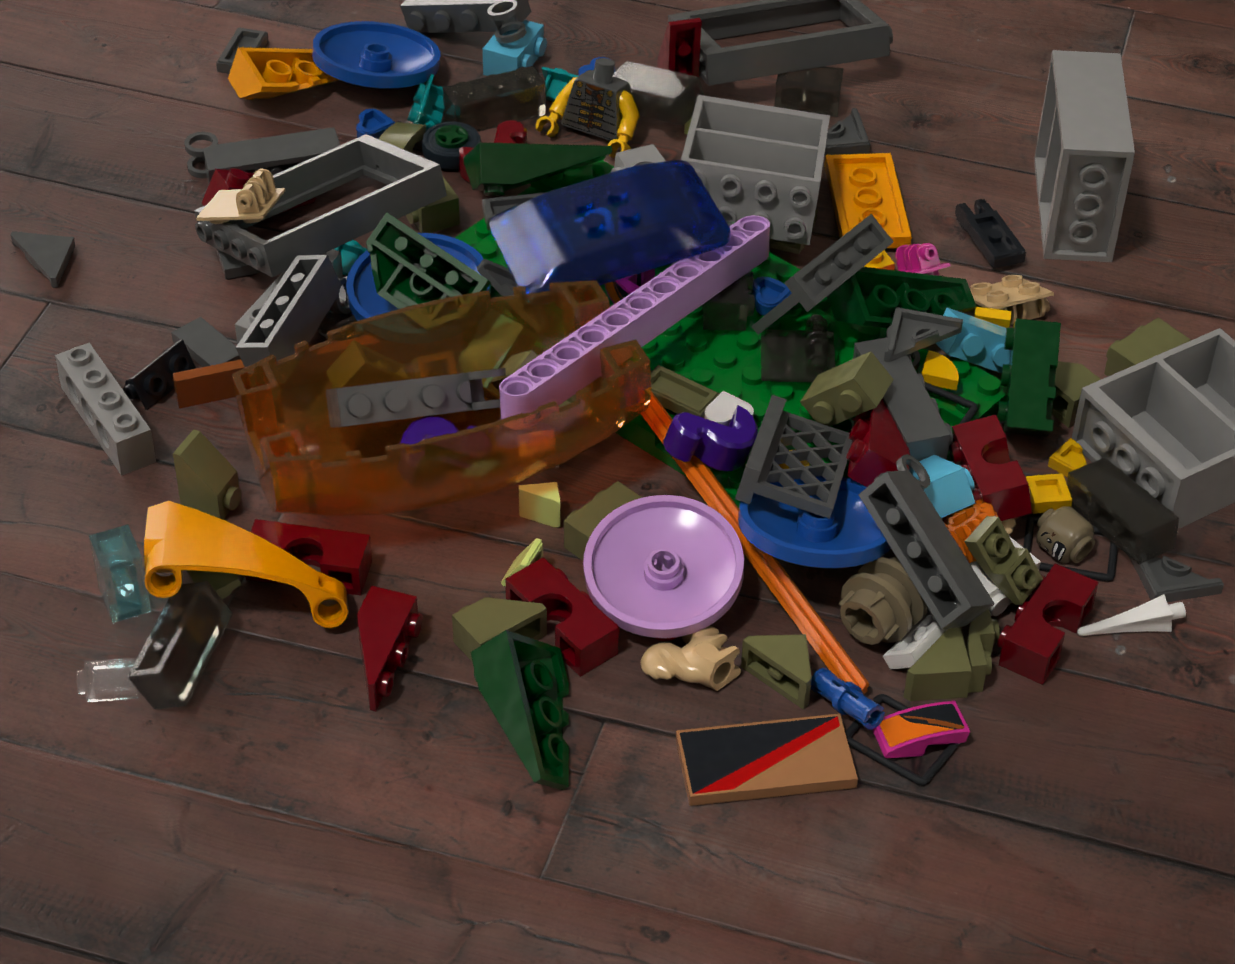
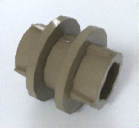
(881, 602)

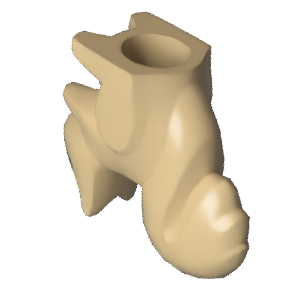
(697, 662)

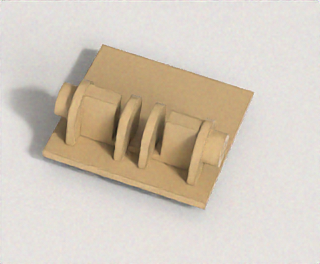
(244, 204)
(1013, 294)

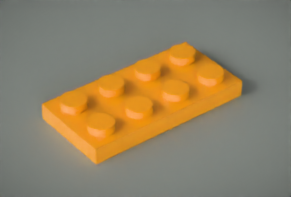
(865, 187)

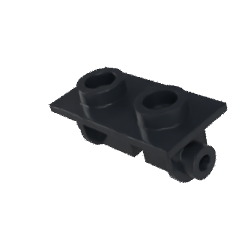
(157, 377)

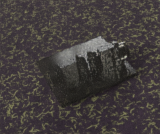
(797, 353)

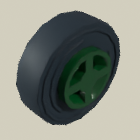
(444, 140)

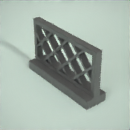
(830, 269)
(770, 451)

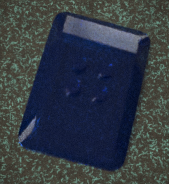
(610, 226)

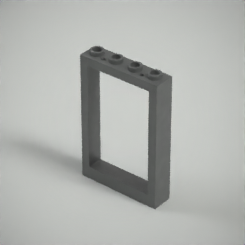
(863, 39)
(410, 186)

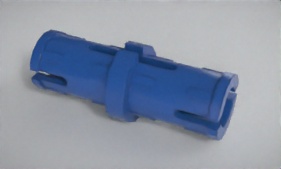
(847, 698)

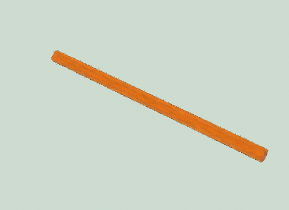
(766, 565)

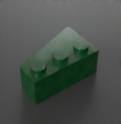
(1030, 377)

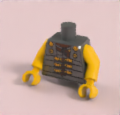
(596, 106)

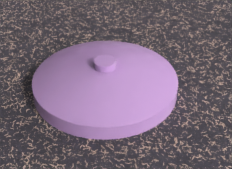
(664, 566)

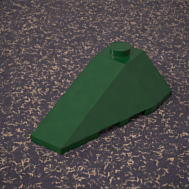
(875, 293)

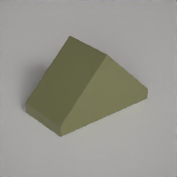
(780, 664)
(941, 670)

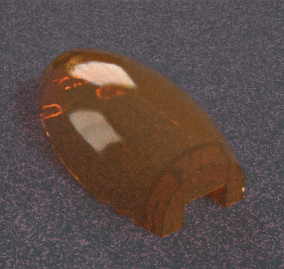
(364, 466)

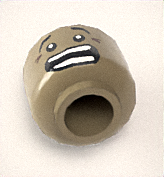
(1065, 535)

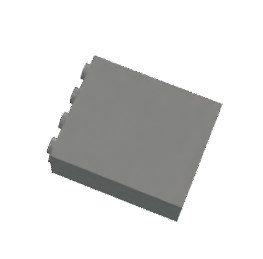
(1083, 156)
(759, 162)
(1169, 425)

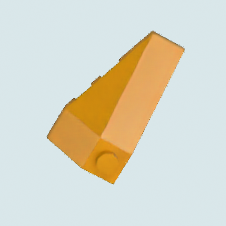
(274, 72)

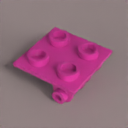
(919, 259)

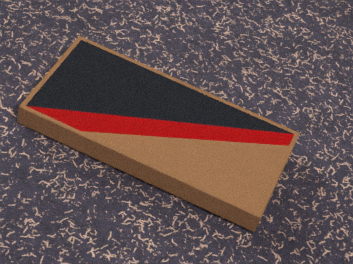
(765, 759)

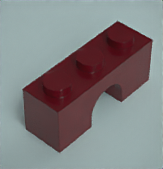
(984, 452)
(335, 552)
(585, 632)
(1033, 643)

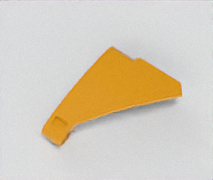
(193, 540)

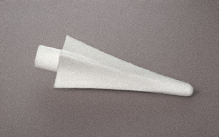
(1148, 617)

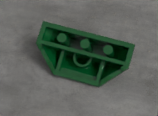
(414, 269)

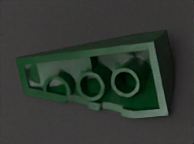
(512, 165)
(526, 692)

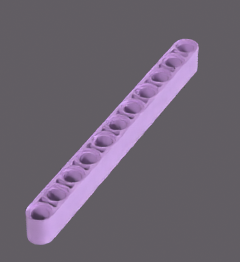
(639, 316)

